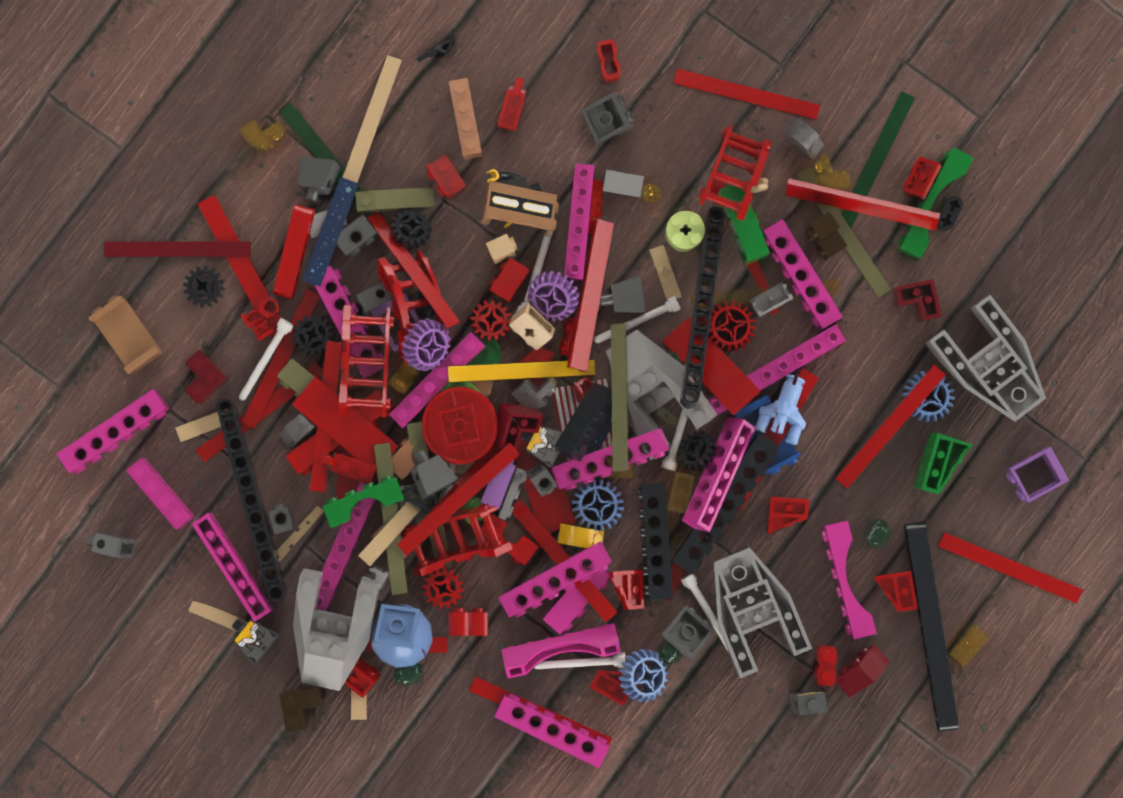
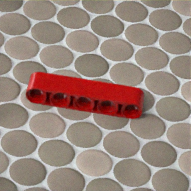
(294, 251)

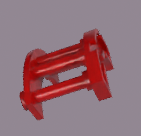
(746, 146)
(401, 307)
(349, 360)
(464, 552)

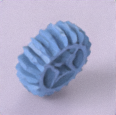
(935, 401)
(601, 521)
(634, 672)

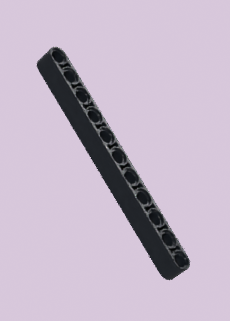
(699, 314)
(258, 507)
(931, 626)

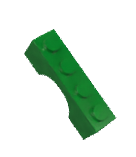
(340, 510)

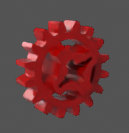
(483, 320)
(453, 593)

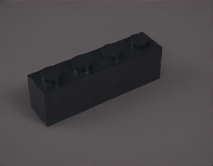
(585, 422)

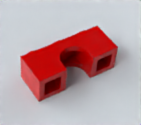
(521, 551)

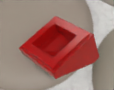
(581, 388)

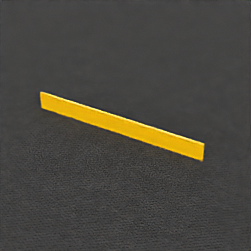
(515, 371)

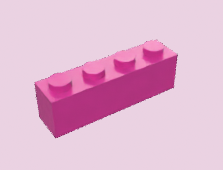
(160, 493)
(572, 604)

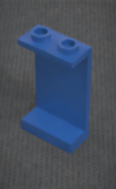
(787, 452)

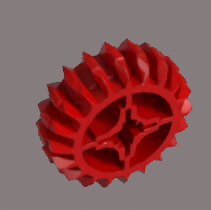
(732, 334)

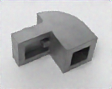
(803, 136)
(533, 397)
(297, 430)

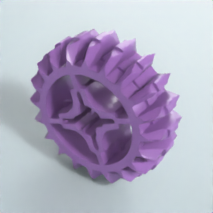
(563, 294)
(426, 344)

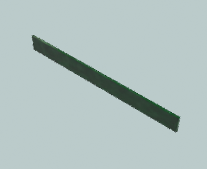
(313, 141)
(880, 151)

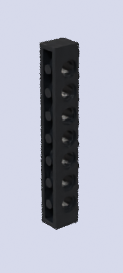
(770, 451)

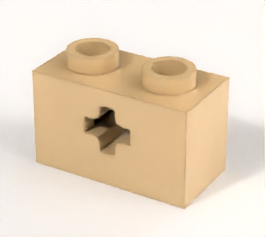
(502, 248)
(532, 326)

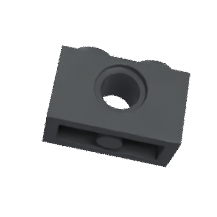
(360, 226)

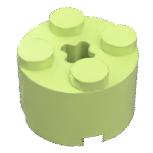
(691, 222)

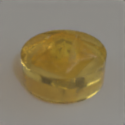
(651, 193)

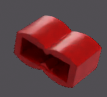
(609, 64)
(468, 622)
(824, 670)

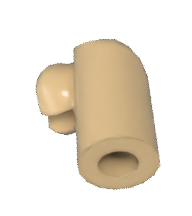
(762, 186)

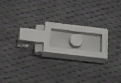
(512, 493)

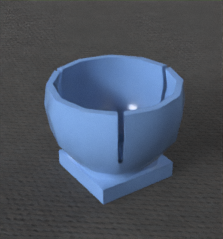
(401, 635)

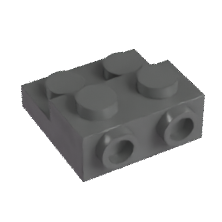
(608, 117)
(688, 632)

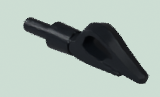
(438, 48)

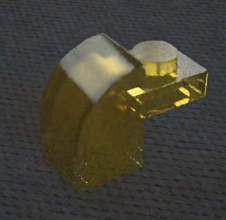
(262, 139)
(836, 180)
(404, 378)

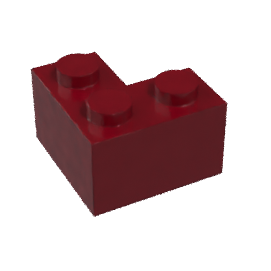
(921, 294)
(209, 377)
(514, 421)
(862, 670)

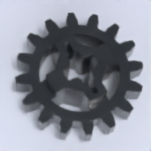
(411, 228)
(198, 291)
(316, 326)
(697, 450)

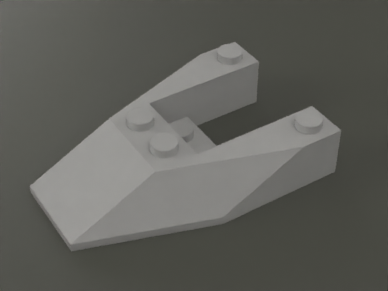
(998, 372)
(652, 382)
(750, 599)
(329, 641)

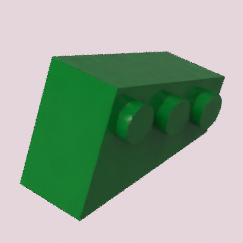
(939, 461)

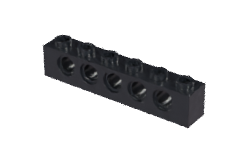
(664, 590)

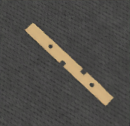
(295, 536)

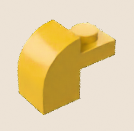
(579, 536)

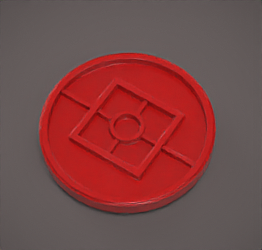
(460, 425)

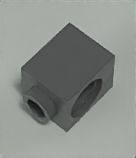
(536, 474)
(289, 523)

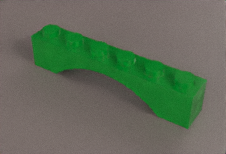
(954, 167)

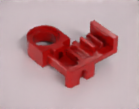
(257, 319)

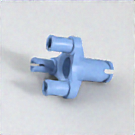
(784, 411)

